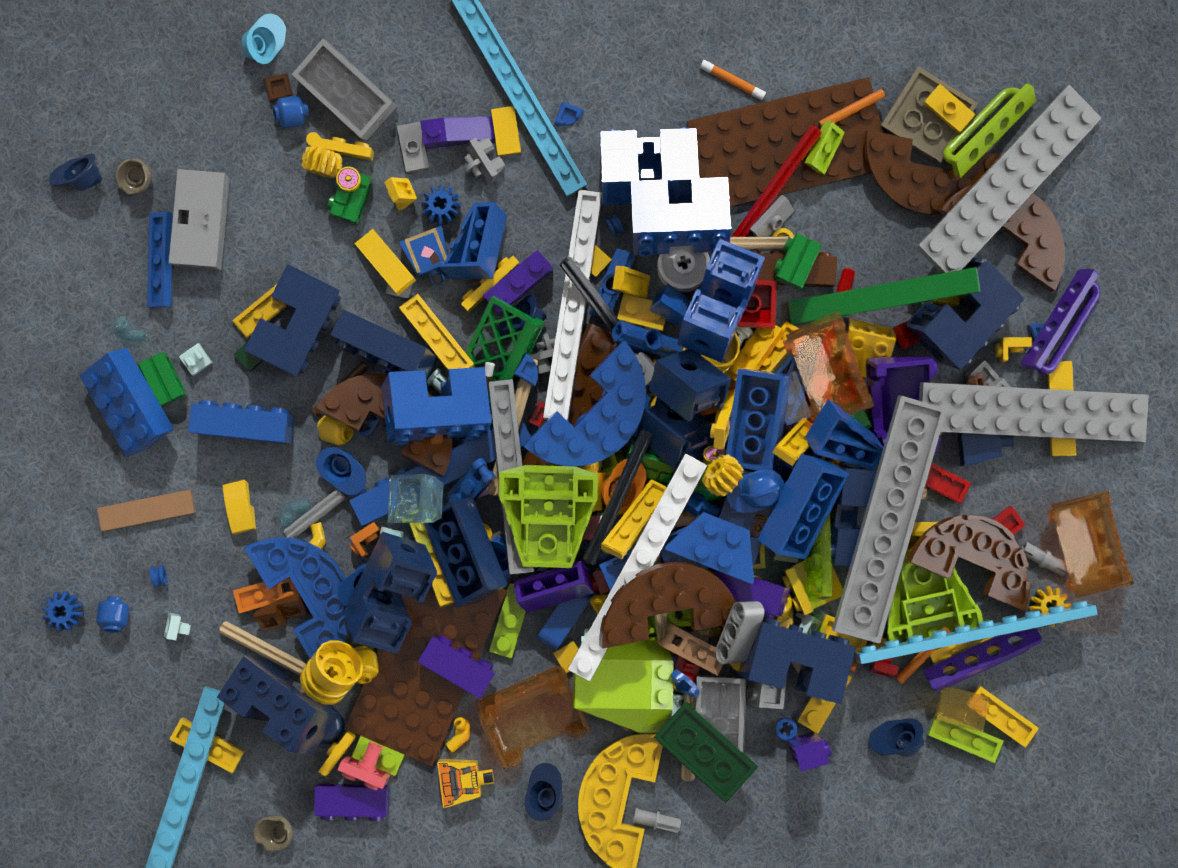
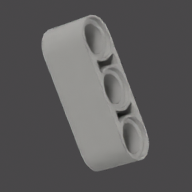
(739, 632)

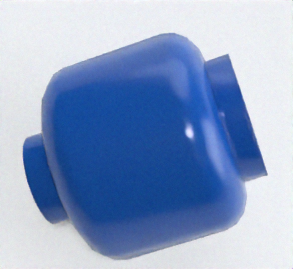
(290, 112)
(112, 614)

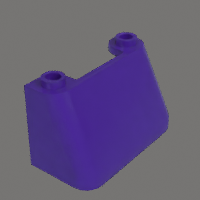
(893, 377)

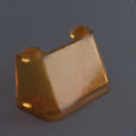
(828, 365)
(1090, 544)
(530, 714)

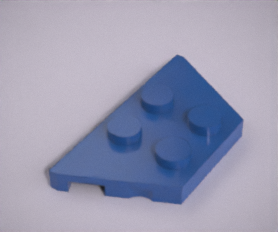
(716, 545)

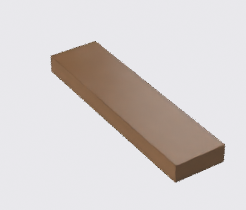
(146, 510)

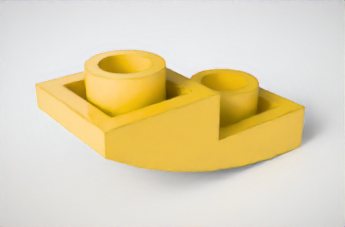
(238, 507)

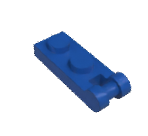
(472, 483)

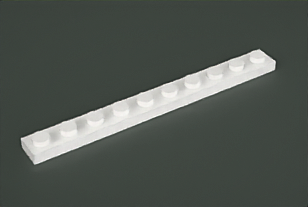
(573, 306)
(642, 556)

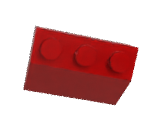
(761, 306)

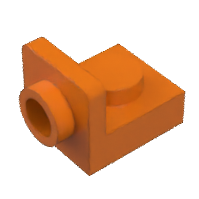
(367, 534)

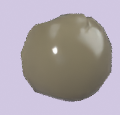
(133, 169)
(265, 832)

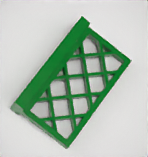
(522, 345)

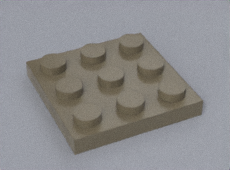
(916, 121)

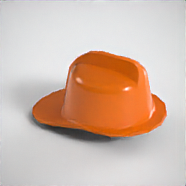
(637, 484)

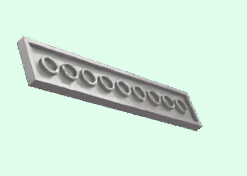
(1009, 182)
(1039, 412)
(889, 519)

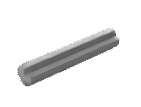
(314, 514)

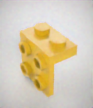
(795, 579)

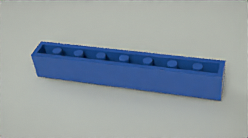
(374, 504)

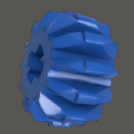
(437, 212)
(63, 621)

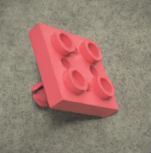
(365, 769)

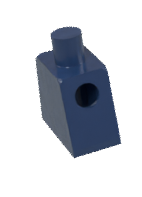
(981, 447)

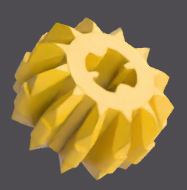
(321, 161)
(722, 475)
(1048, 596)

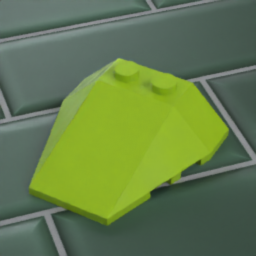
(548, 511)
(928, 603)
(629, 687)

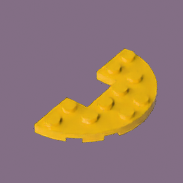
(605, 795)

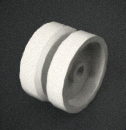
(675, 276)

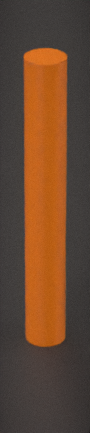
(855, 107)
(915, 663)

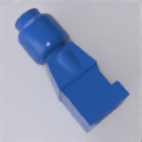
(670, 305)

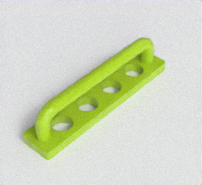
(961, 161)

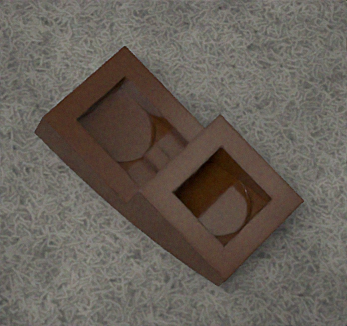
(275, 614)

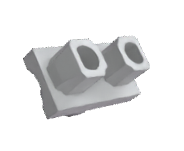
(480, 163)
(542, 357)

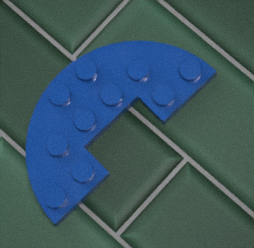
(606, 424)
(315, 578)

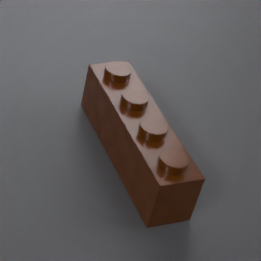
(821, 275)

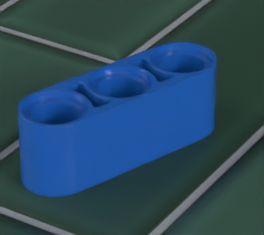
(562, 621)

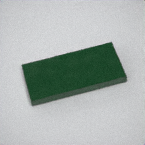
(705, 752)

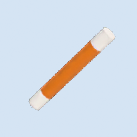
(733, 80)

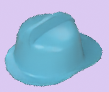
(264, 39)

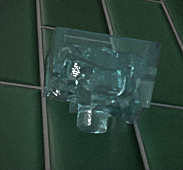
(414, 499)

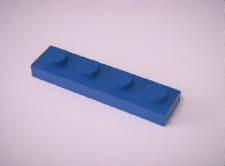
(158, 260)

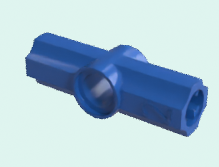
(620, 258)
(637, 338)

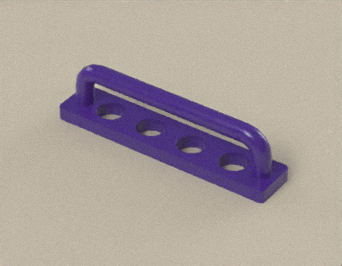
(1034, 358)
(939, 680)

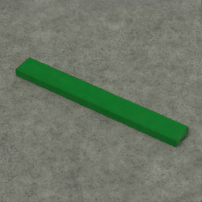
(886, 295)

